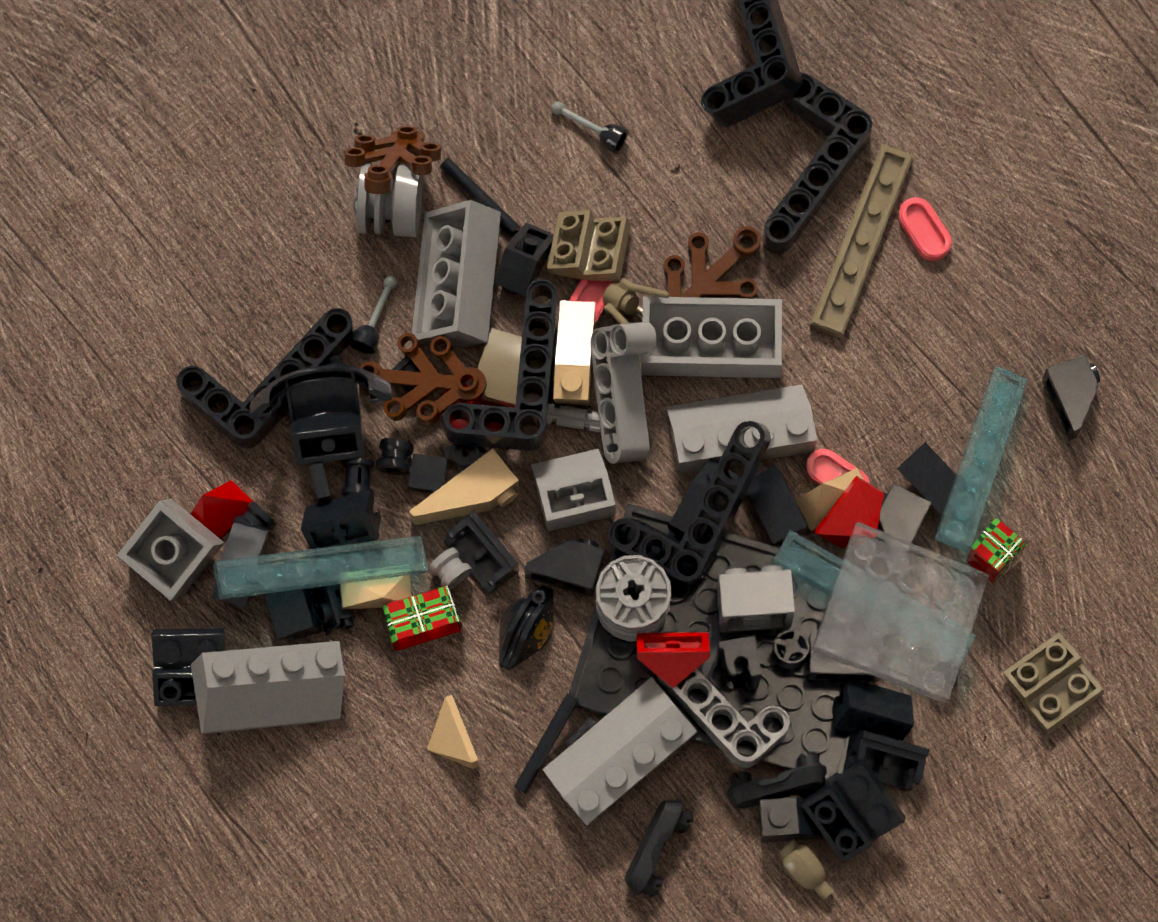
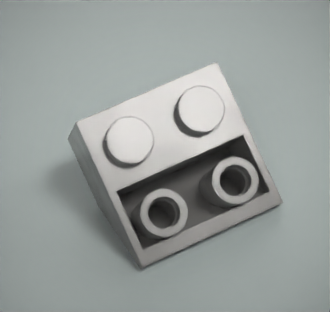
(574, 490)

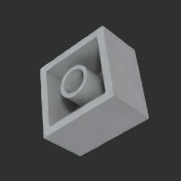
(170, 549)
(755, 599)

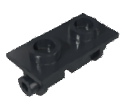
(329, 609)

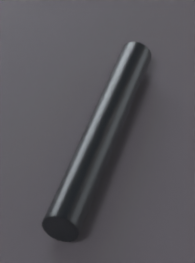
(478, 194)
(546, 743)

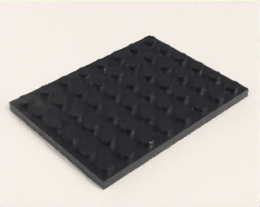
(611, 671)

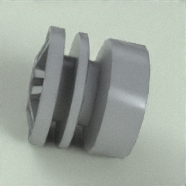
(399, 205)
(616, 608)

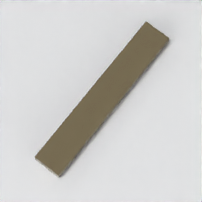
(861, 241)

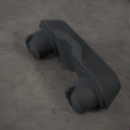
(806, 777)
(640, 875)

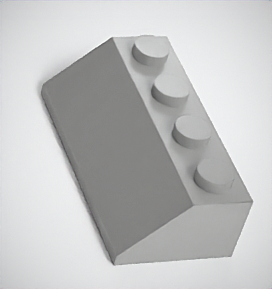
(456, 274)
(714, 337)
(705, 427)
(269, 686)
(619, 751)

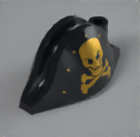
(525, 627)

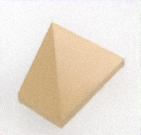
(821, 499)
(374, 592)
(451, 738)

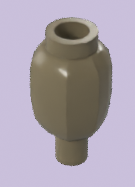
(804, 868)

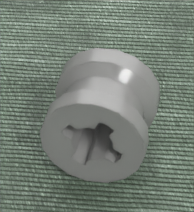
(450, 568)

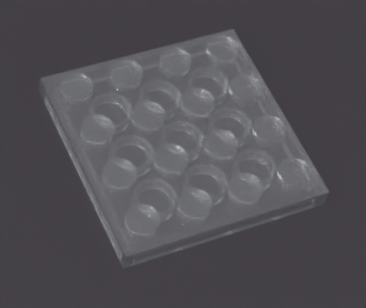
(900, 612)

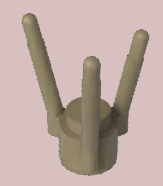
(622, 299)

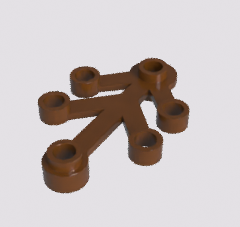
(402, 145)
(705, 282)
(429, 380)

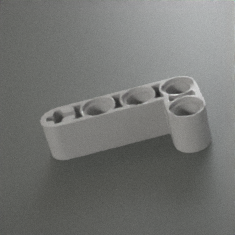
(620, 389)
(739, 730)

